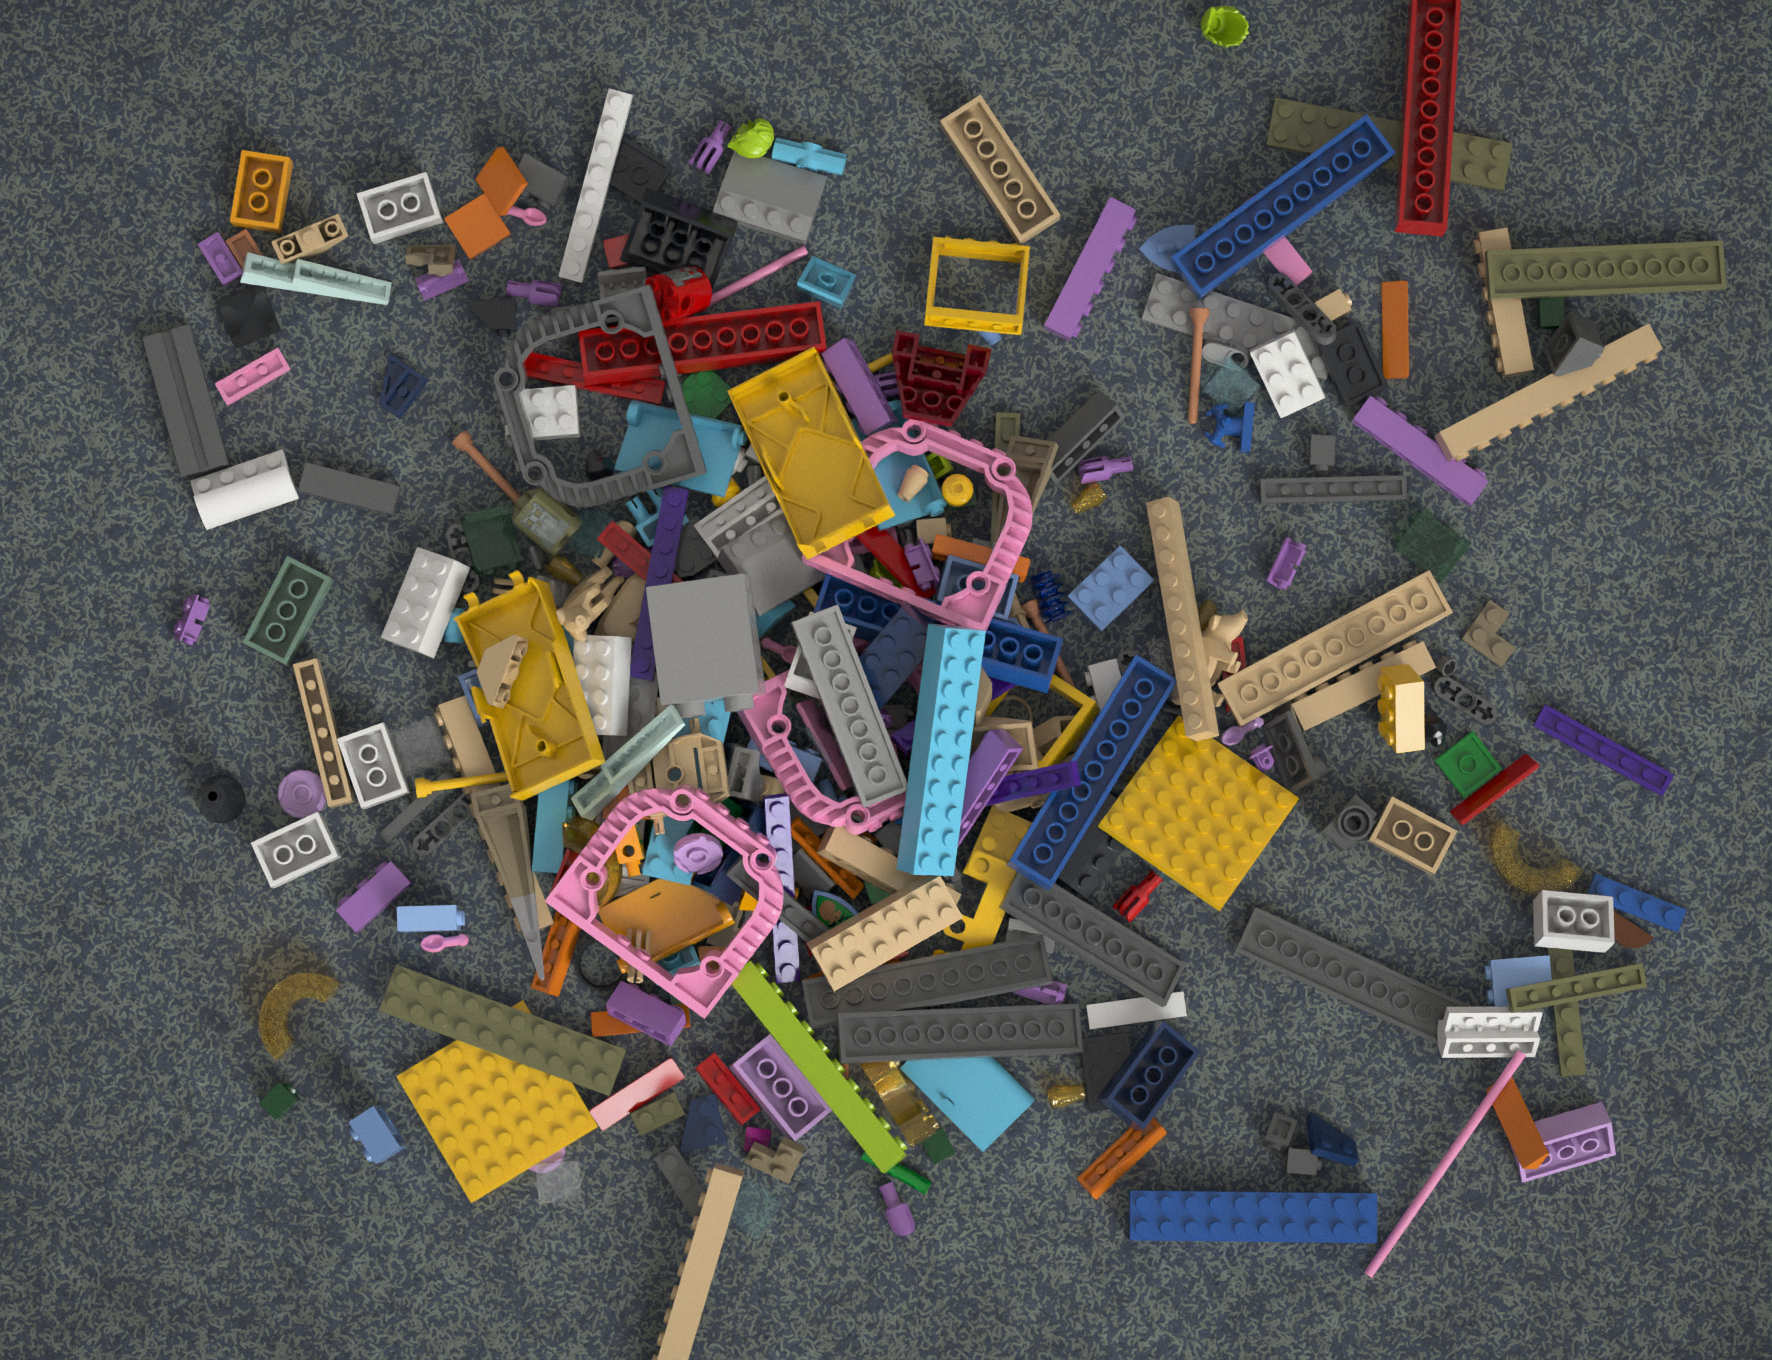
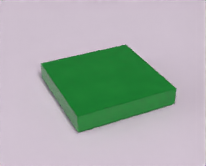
(1468, 764)

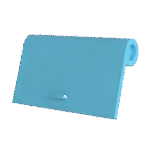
(651, 429)
(891, 474)
(982, 1093)

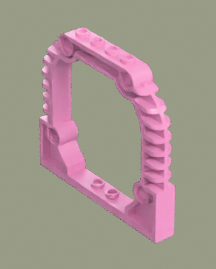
(969, 606)
(792, 774)
(698, 985)

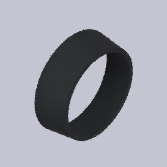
(579, 972)

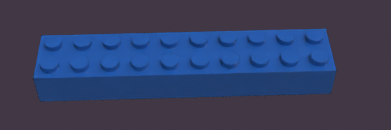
(1282, 207)
(1009, 650)
(1099, 762)
(1253, 1216)

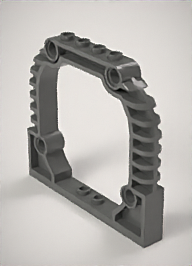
(636, 312)

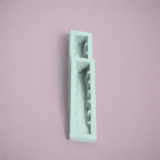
(314, 279)
(627, 763)

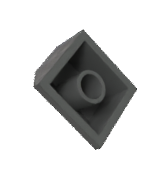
(543, 182)
(1573, 345)
(810, 875)

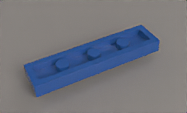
(1638, 903)

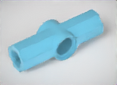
(809, 156)

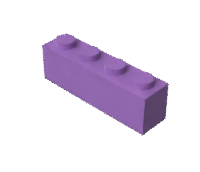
(859, 387)

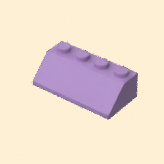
(780, 1088)
(1572, 1140)

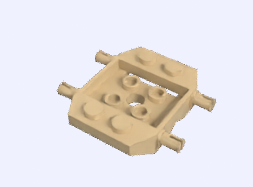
(680, 755)

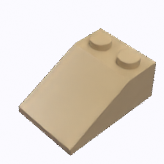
(1019, 729)

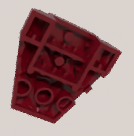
(935, 381)

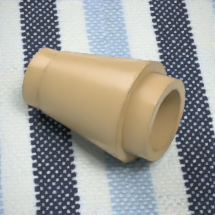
(913, 482)

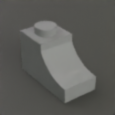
(744, 775)

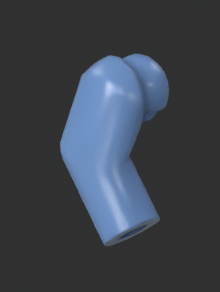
(828, 791)

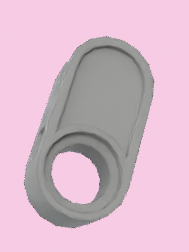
(1220, 350)

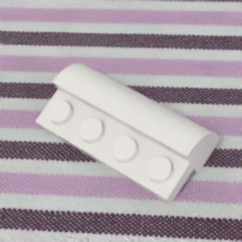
(244, 489)
(739, 515)
(1488, 1032)

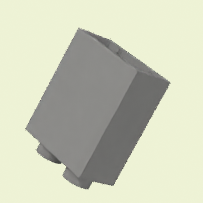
(706, 644)

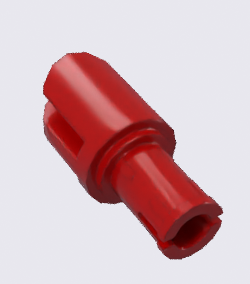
(1136, 897)

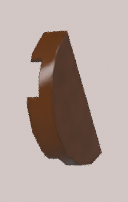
(1628, 934)

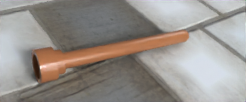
(1199, 318)
(465, 443)
(1032, 611)

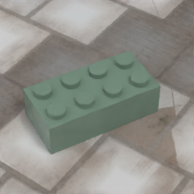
(288, 611)

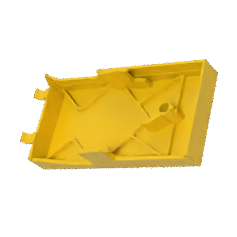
(810, 453)
(546, 723)

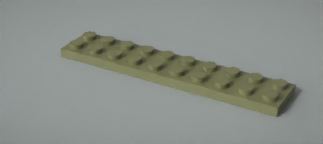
(1309, 127)
(1605, 270)
(502, 1030)

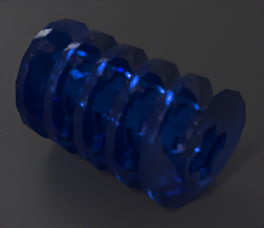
(1050, 596)

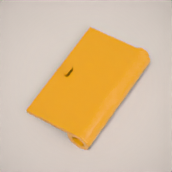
(675, 917)

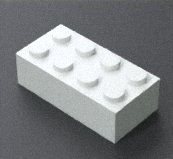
(425, 602)
(605, 680)

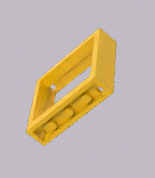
(977, 319)
(1076, 727)

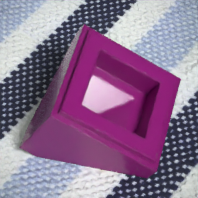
(758, 1135)

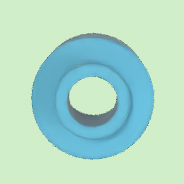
(452, 632)

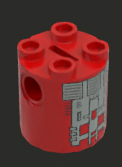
(681, 292)

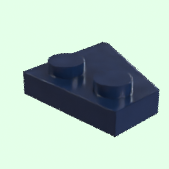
(400, 387)
(703, 1124)
(1330, 1142)

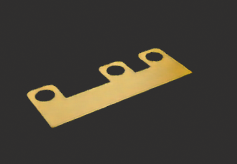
(987, 920)

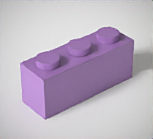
(373, 896)
(646, 1012)

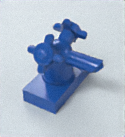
(1232, 426)

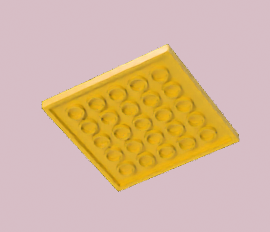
(1198, 814)
(493, 1113)

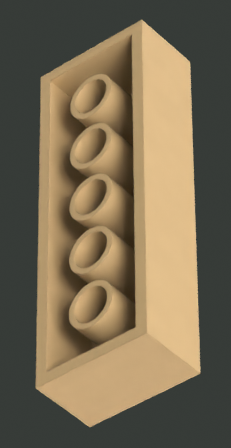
(999, 170)
(884, 930)

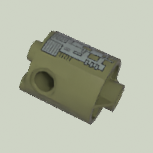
(545, 520)

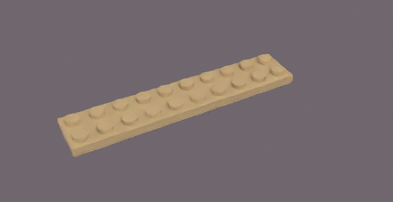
(1334, 648)

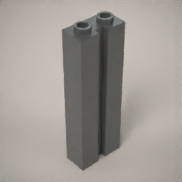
(186, 400)

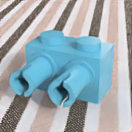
(646, 522)

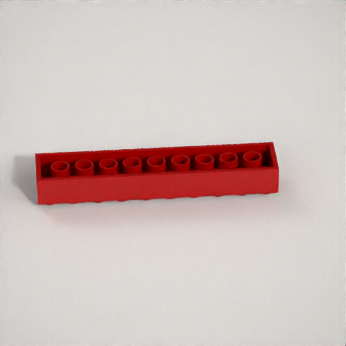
(1427, 117)
(705, 343)

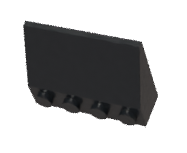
(677, 235)
(1092, 855)

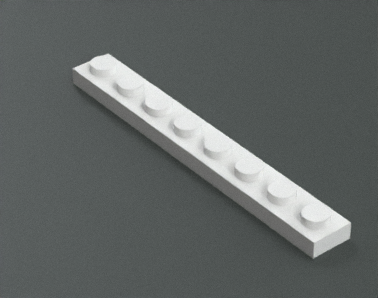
(595, 185)

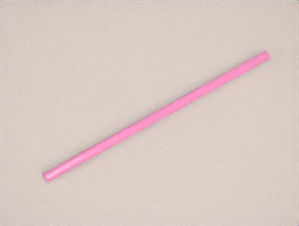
(757, 275)
(1444, 1163)

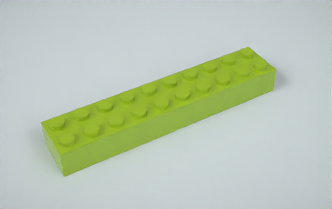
(817, 1067)

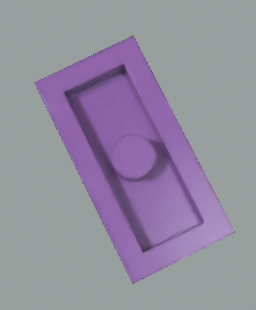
(220, 258)

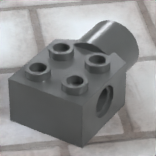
(1349, 824)

